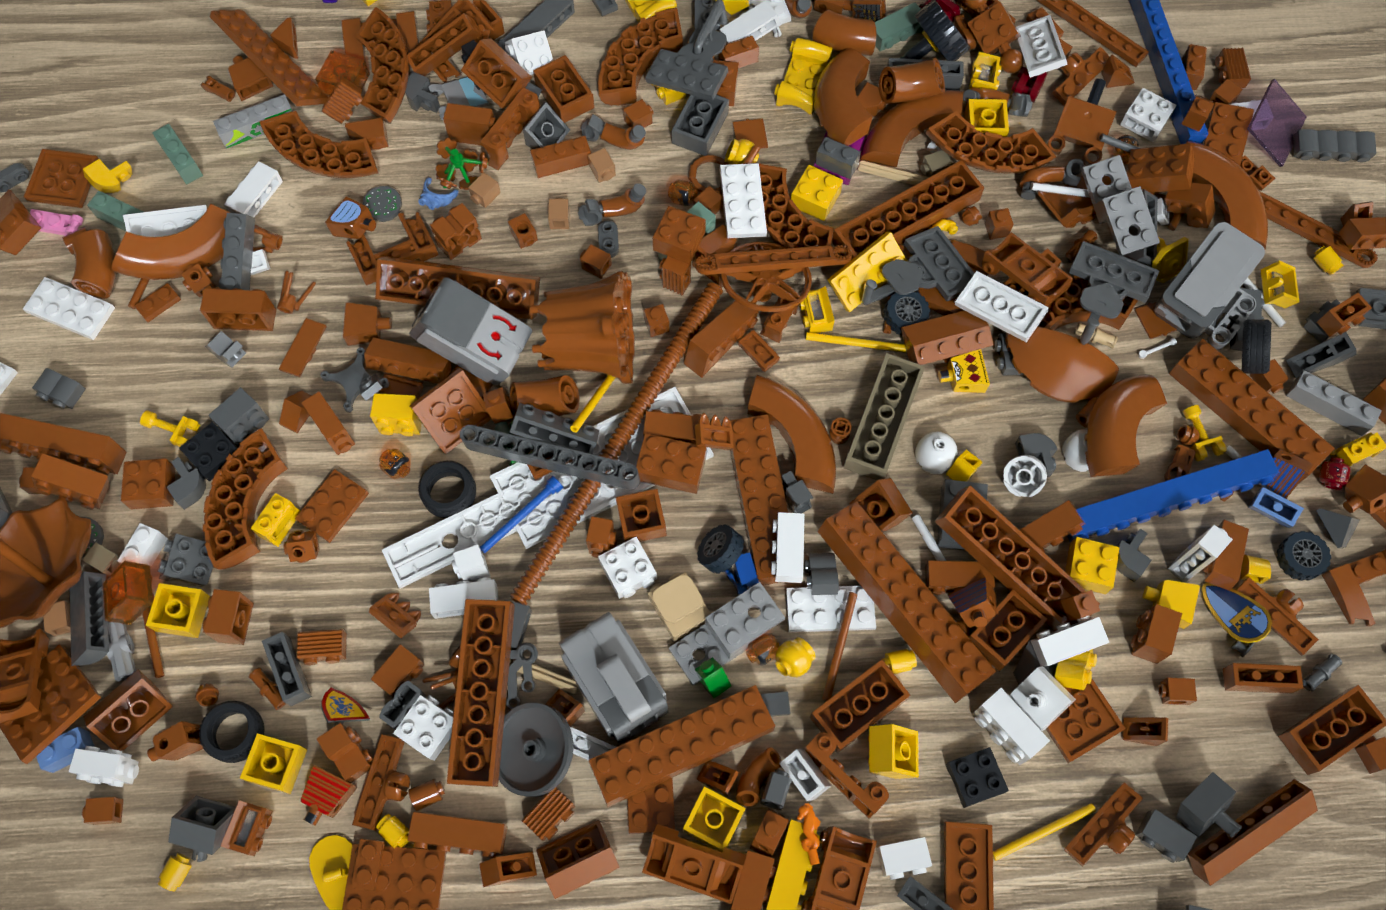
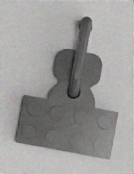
(693, 66)
(932, 265)
(1109, 282)

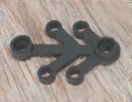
(527, 671)

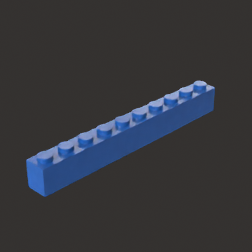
(1167, 65)
(1177, 494)

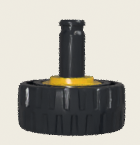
(939, 35)

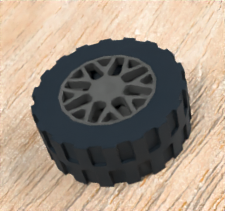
(905, 310)
(720, 549)
(1303, 556)

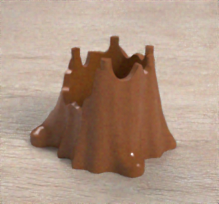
(589, 328)

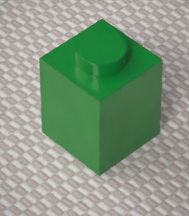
(713, 677)

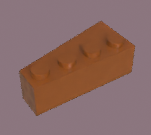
(718, 337)

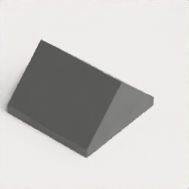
(544, 128)

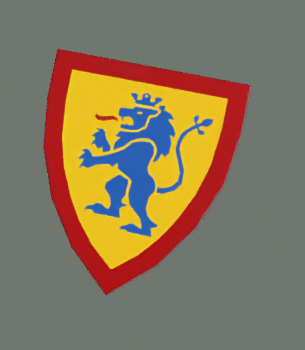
(341, 708)

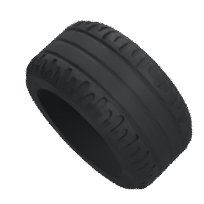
(1256, 346)
(442, 470)
(215, 717)

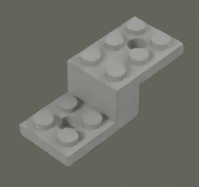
(1120, 205)
(727, 631)

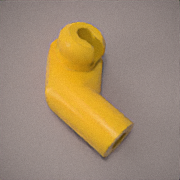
(946, 225)

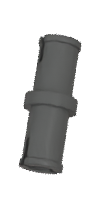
(1321, 672)

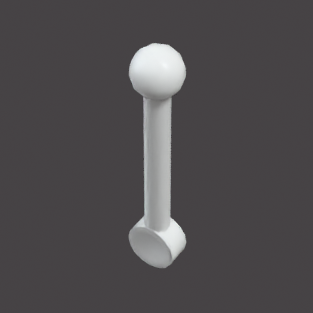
(1142, 354)

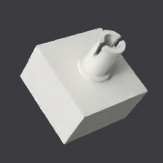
(1042, 698)

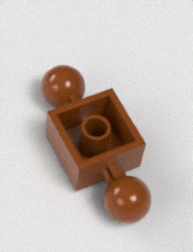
(995, 32)

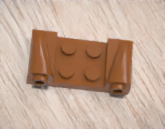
(509, 126)
(1028, 269)
(19, 675)
(866, 800)
(693, 865)
(842, 871)

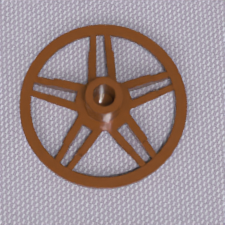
(767, 282)

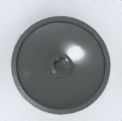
(535, 749)

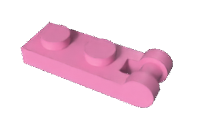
(56, 223)

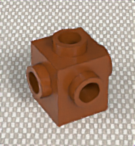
(197, 279)
(302, 546)

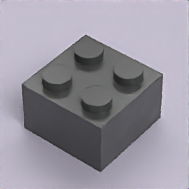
(239, 416)

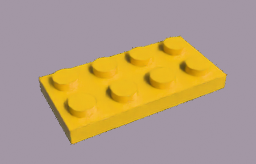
(851, 279)

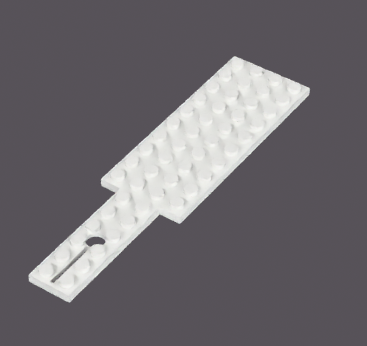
(515, 490)

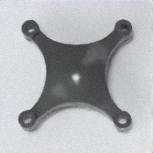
(351, 378)

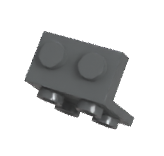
(186, 560)

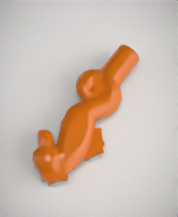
(810, 824)

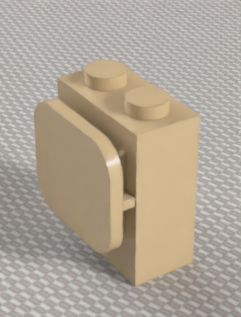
(679, 605)

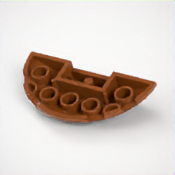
(1062, 365)

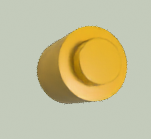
(1328, 260)
(900, 660)
(393, 831)
(174, 872)

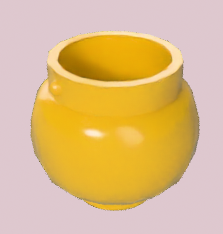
(738, 151)
(794, 657)

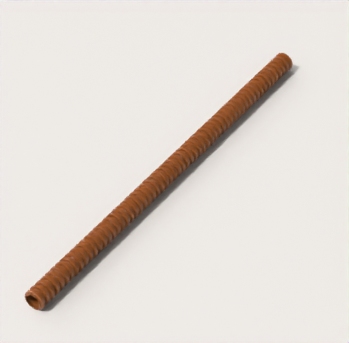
(616, 444)

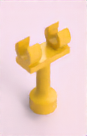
(150, 419)
(1217, 444)

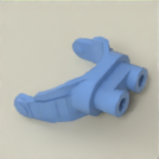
(435, 200)

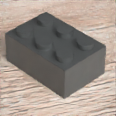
(700, 123)
(948, 492)

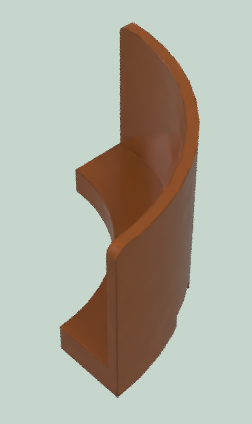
(1071, 208)

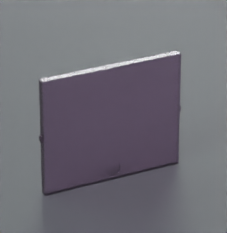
(1276, 122)

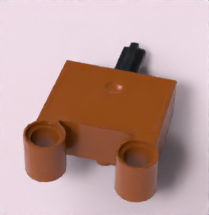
(1083, 123)

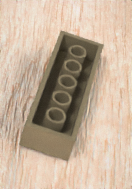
(884, 417)

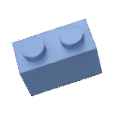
(1276, 507)
(61, 750)

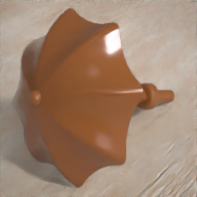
(39, 559)

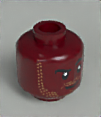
(1334, 474)

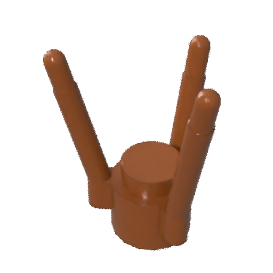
(270, 240)
(287, 301)
(453, 678)

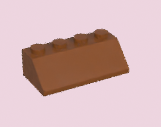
(946, 337)

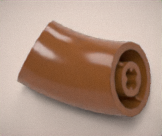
(845, 32)
(911, 81)
(93, 263)
(551, 394)

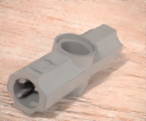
(120, 651)

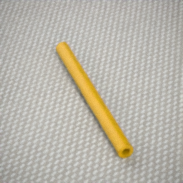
(856, 342)
(592, 403)
(1043, 831)

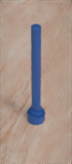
(552, 486)

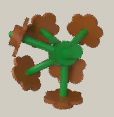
(461, 161)

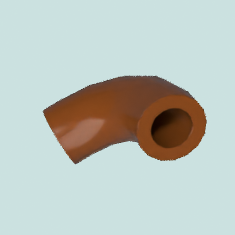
(755, 775)

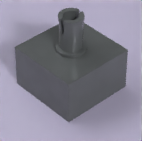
(1208, 806)
(201, 826)

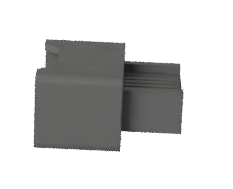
(796, 493)

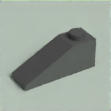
(1323, 355)

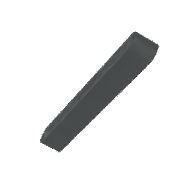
(556, 463)

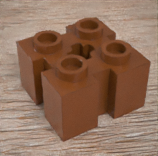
(456, 231)

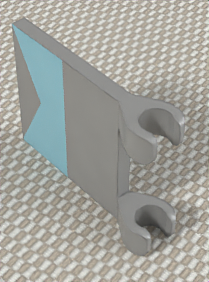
(459, 92)

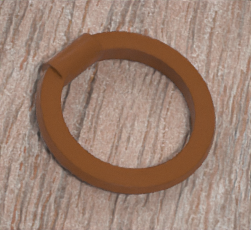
(693, 170)

